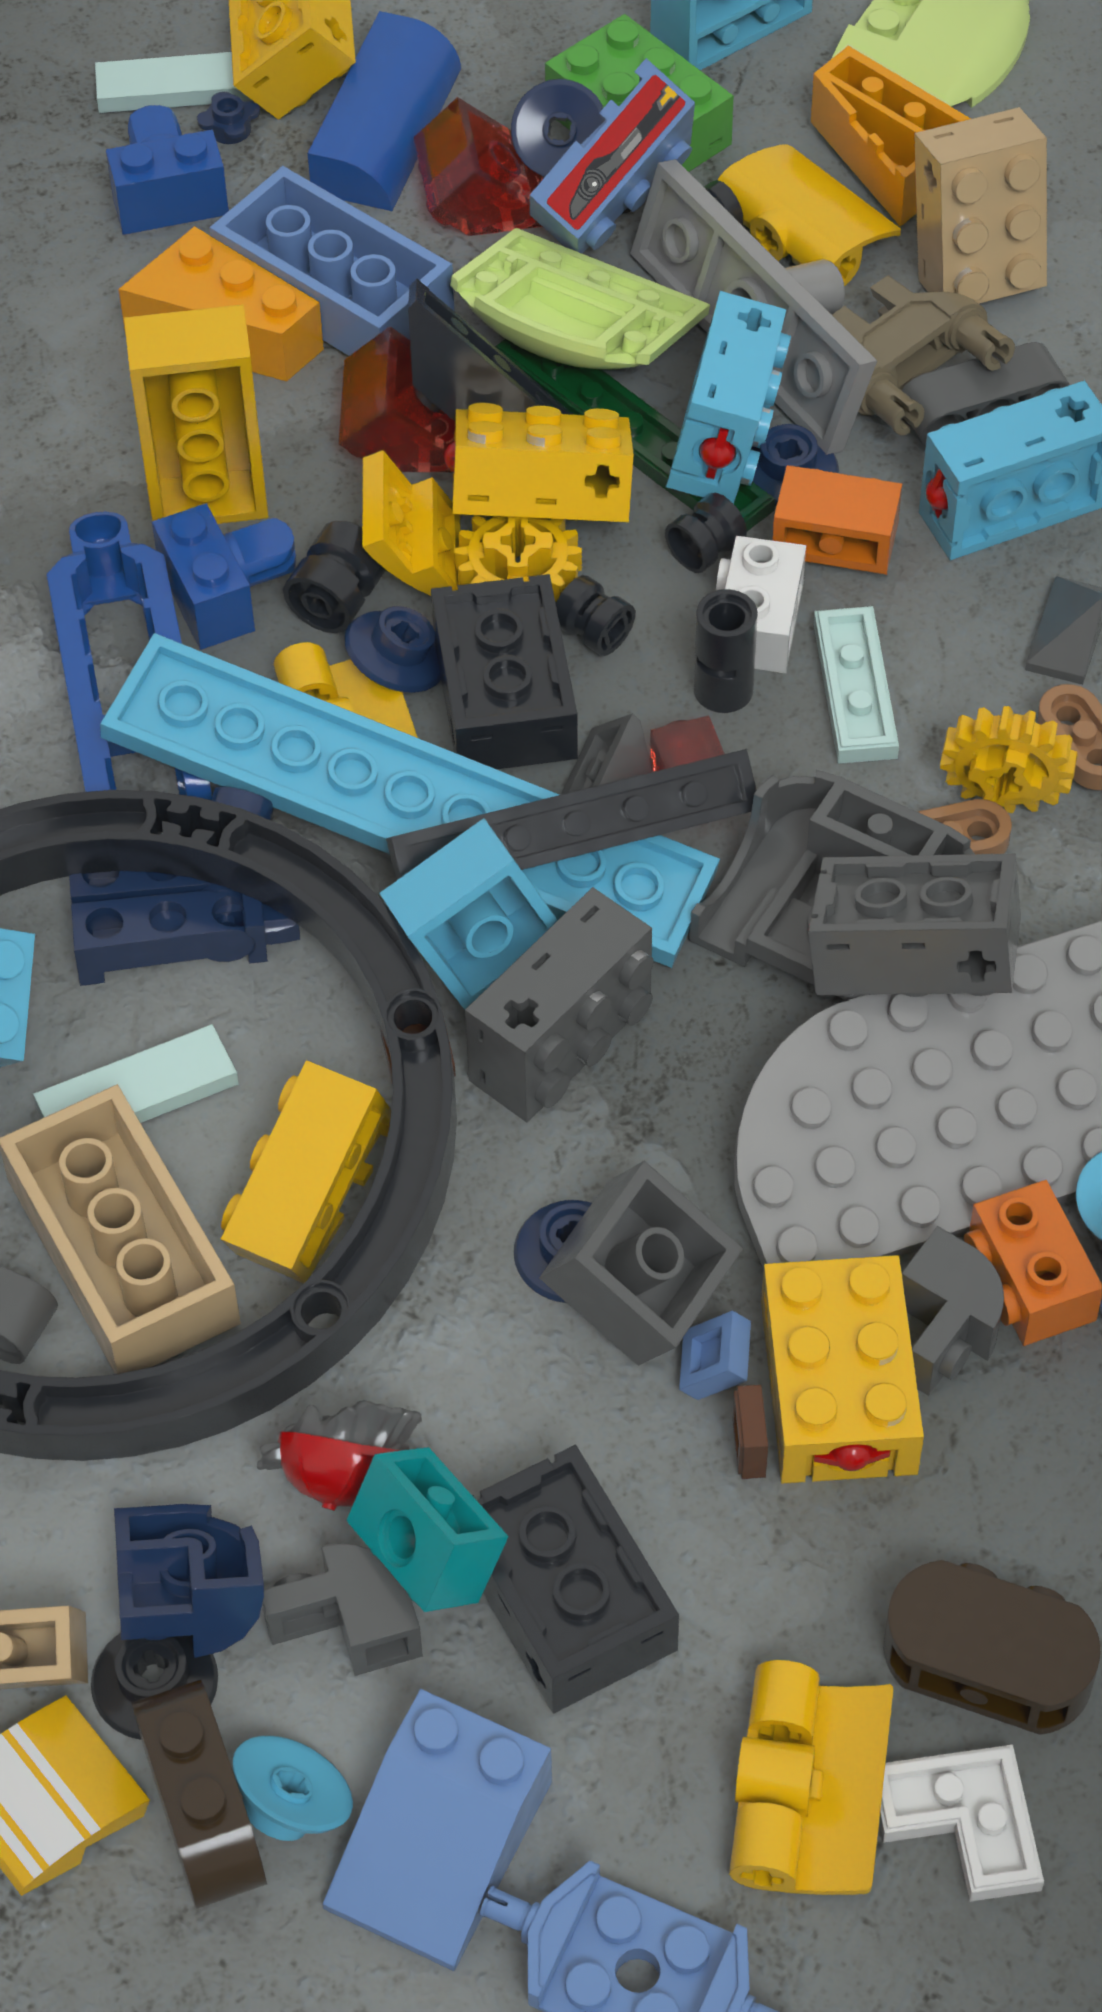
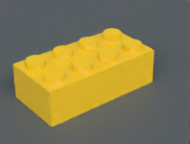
(197, 412)

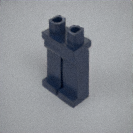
(165, 919)

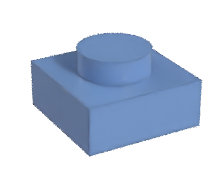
(715, 1355)

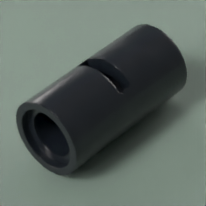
(725, 650)

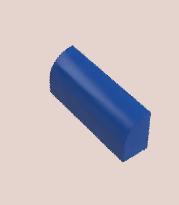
(385, 100)

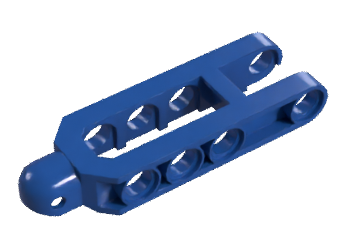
(103, 571)

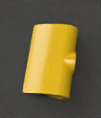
(804, 210)
(341, 684)
(810, 1783)

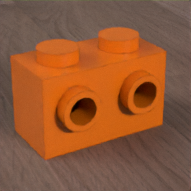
(838, 514)
(1039, 1262)

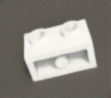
(774, 580)

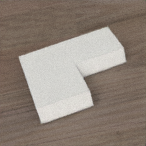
(980, 1801)

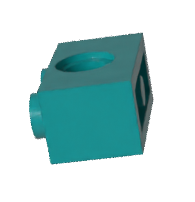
(426, 1529)

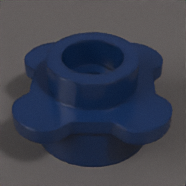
(229, 117)

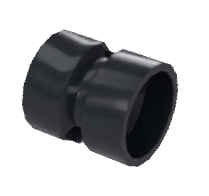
(332, 579)

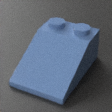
(439, 1828)

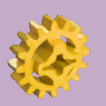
(495, 543)
(1008, 759)

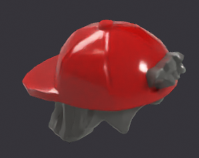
(333, 1454)

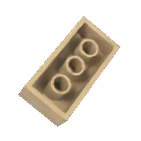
(119, 1232)

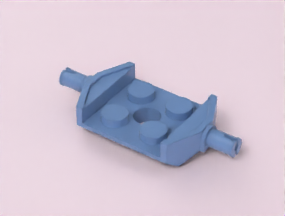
(597, 1925)

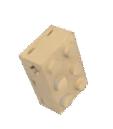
(982, 206)

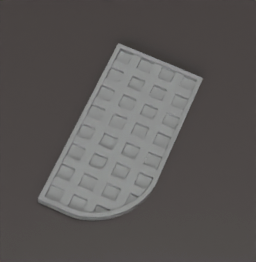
(923, 1105)

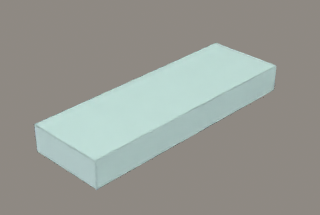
(164, 81)
(855, 685)
(154, 1078)

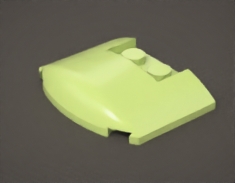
(944, 45)
(573, 304)

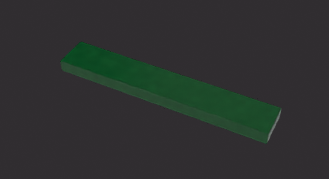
(651, 433)

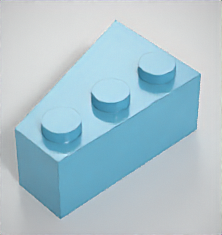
(717, 28)

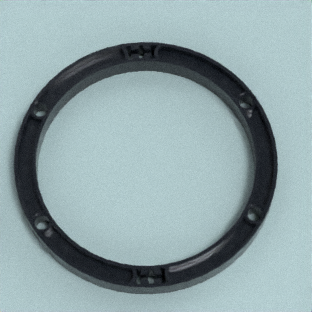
(376, 1257)

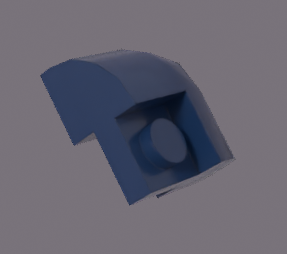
(186, 1576)

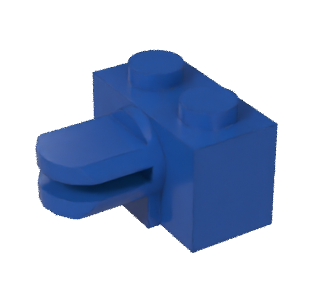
(165, 174)
(215, 570)

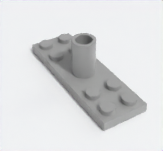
(701, 249)

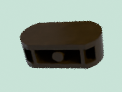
(991, 1646)
(199, 1794)

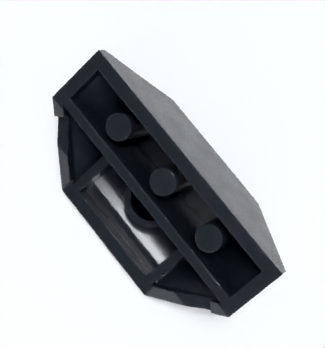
(460, 366)

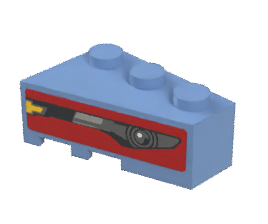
(615, 163)

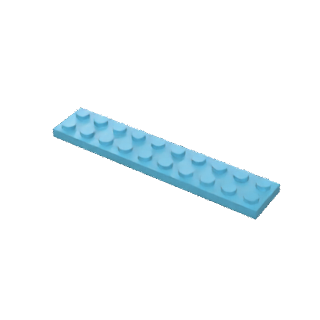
(372, 779)

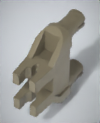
(915, 338)

